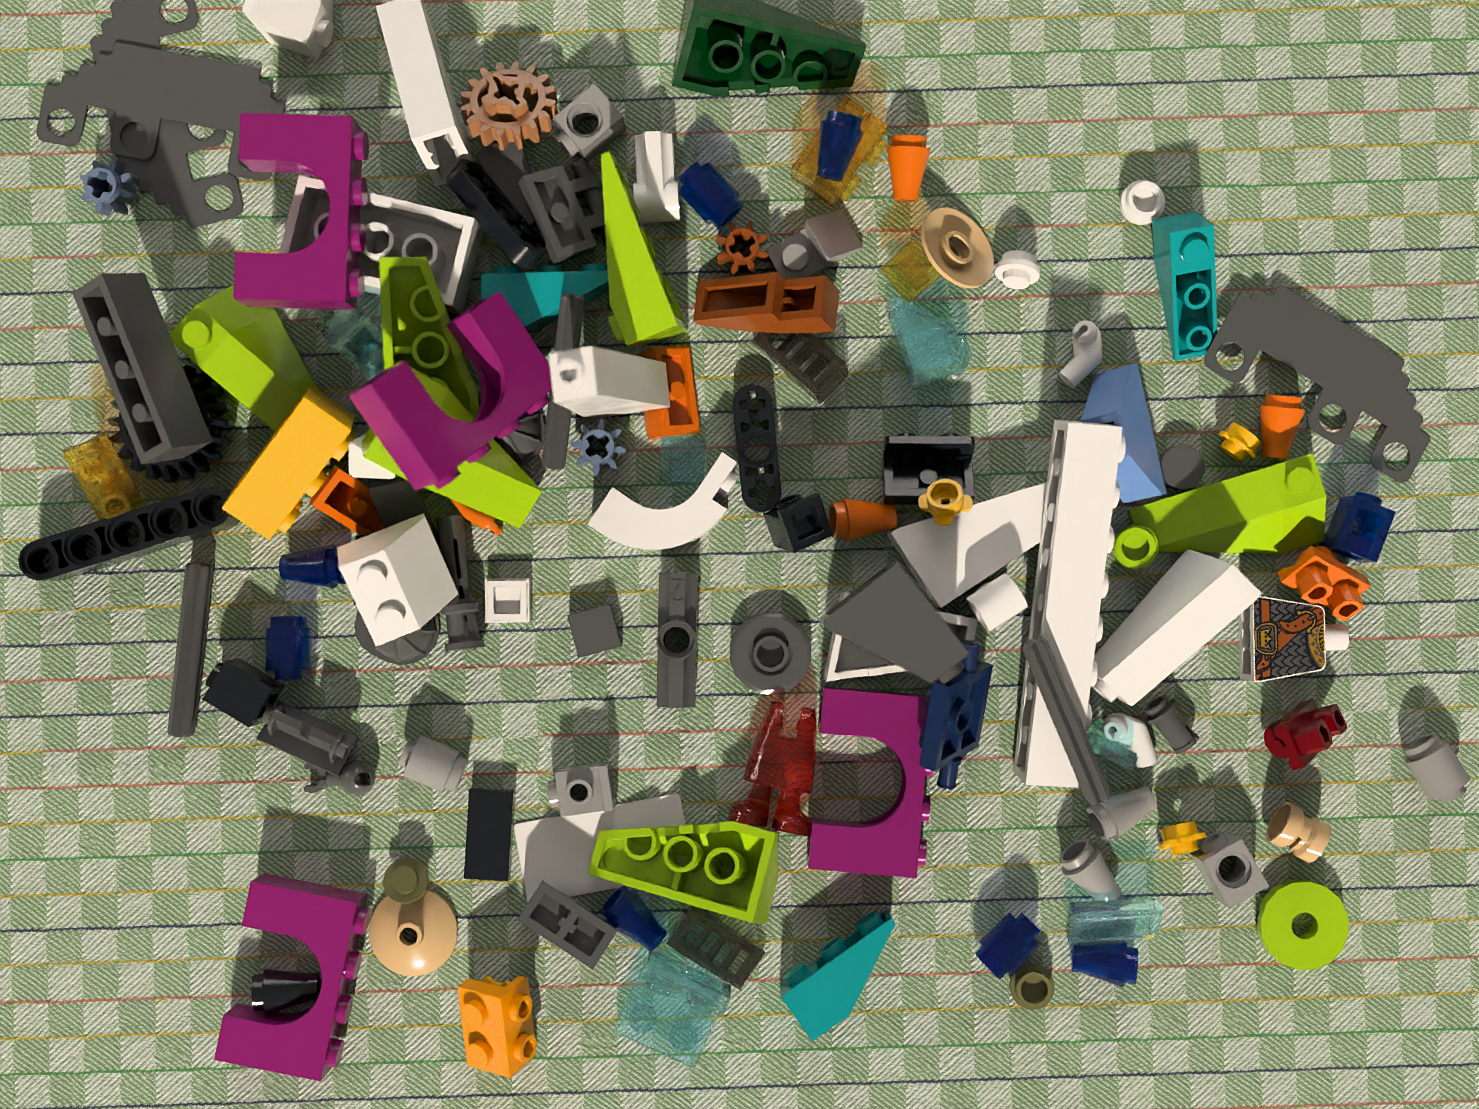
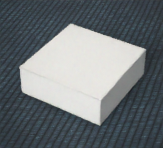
(507, 600)

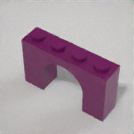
(327, 270)
(426, 439)
(892, 840)
(330, 925)

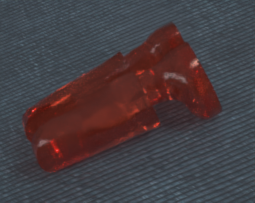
(783, 765)

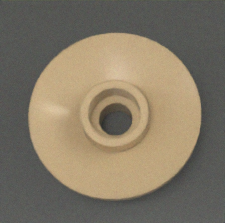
(957, 247)
(435, 930)

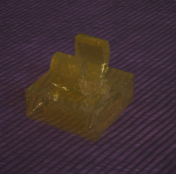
(911, 272)

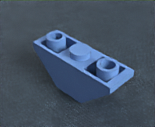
(1120, 401)

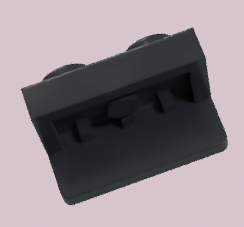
(916, 462)

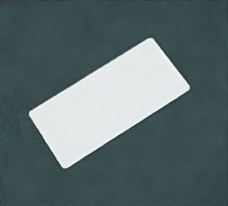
(562, 847)

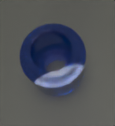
(710, 194)
(288, 647)
(1008, 944)

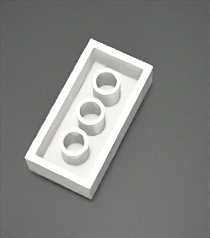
(394, 230)

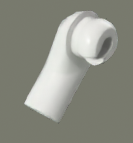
(1086, 351)
(1132, 733)

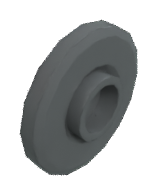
(770, 653)

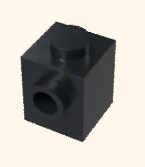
(241, 691)

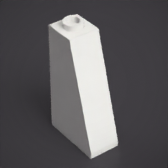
(423, 87)
(607, 382)
(973, 546)
(1171, 624)

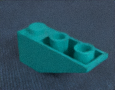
(1186, 281)
(538, 294)
(830, 985)

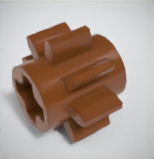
(747, 238)

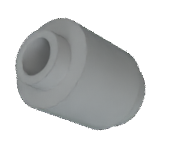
(433, 764)
(1436, 768)

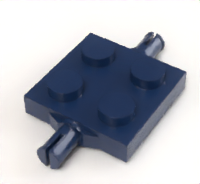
(955, 717)

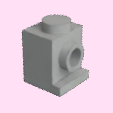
(597, 780)

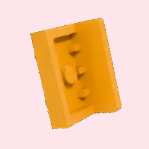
(497, 1025)

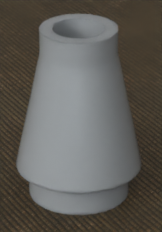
(1121, 812)
(1089, 870)

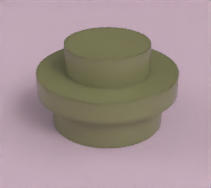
(406, 880)
(1031, 986)

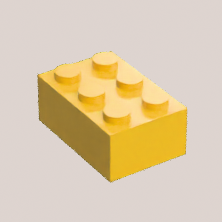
(291, 464)

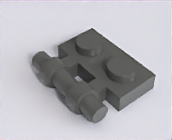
(558, 212)

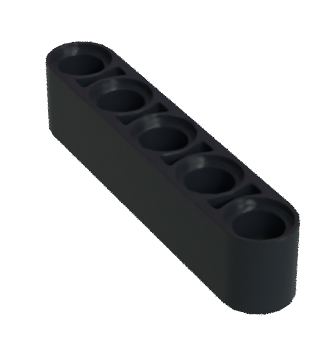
(112, 540)

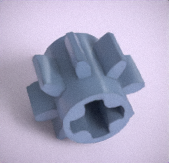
(97, 184)
(586, 447)

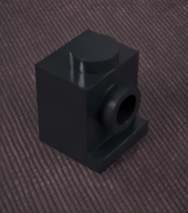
(798, 522)

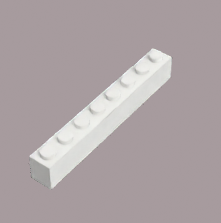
(1069, 587)

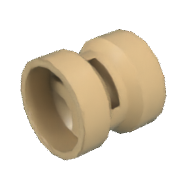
(1302, 834)

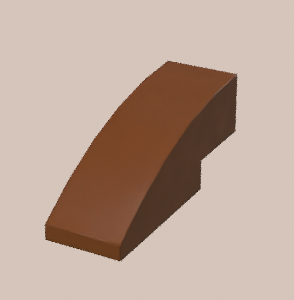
(768, 303)

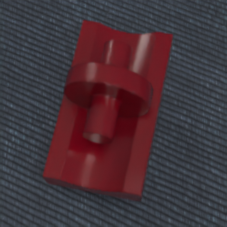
(1304, 732)

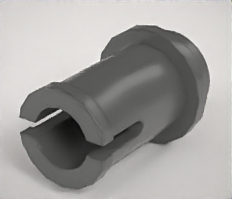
(1171, 723)

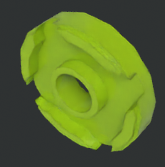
(1327, 931)

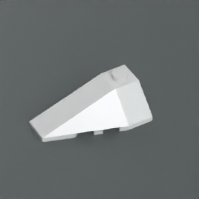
(293, 24)

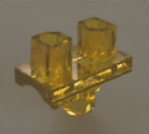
(103, 477)

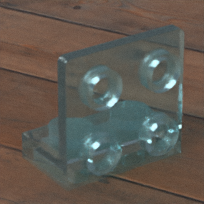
(672, 1008)

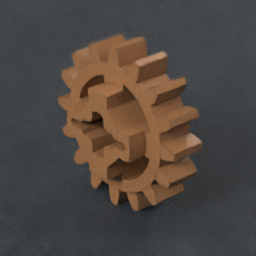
(509, 105)

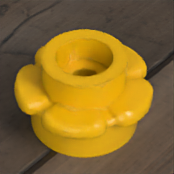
(1239, 442)

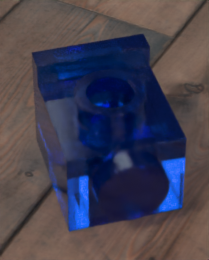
(1372, 530)

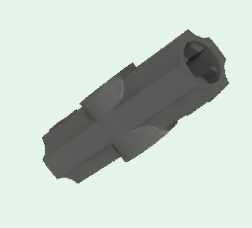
(677, 669)

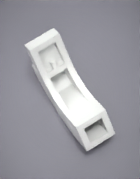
(669, 528)

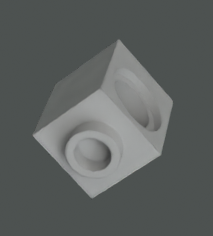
(588, 105)
(1241, 882)

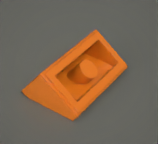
(682, 415)

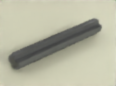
(559, 417)
(190, 649)
(1066, 720)

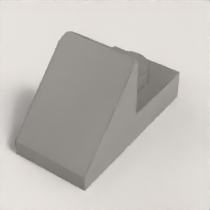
(816, 247)

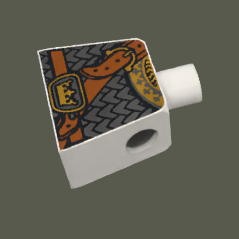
(1285, 639)

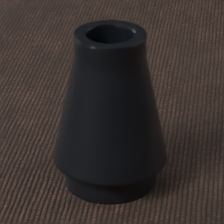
(283, 989)

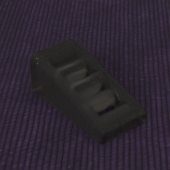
(826, 382)
(692, 951)

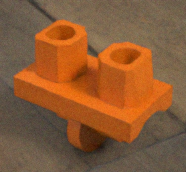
(1326, 581)

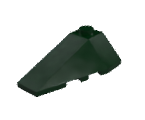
(759, 48)

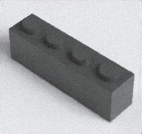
(142, 366)

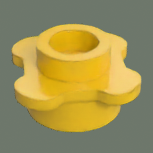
(945, 491)
(1181, 838)

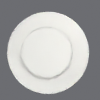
(1142, 202)
(1017, 269)

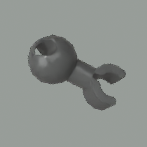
(351, 778)

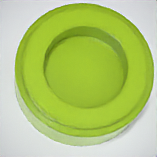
(1136, 546)

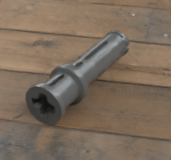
(460, 611)

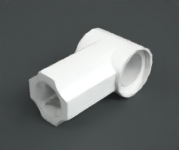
(656, 186)
(995, 601)

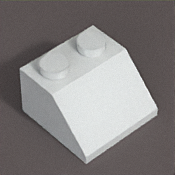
(397, 578)

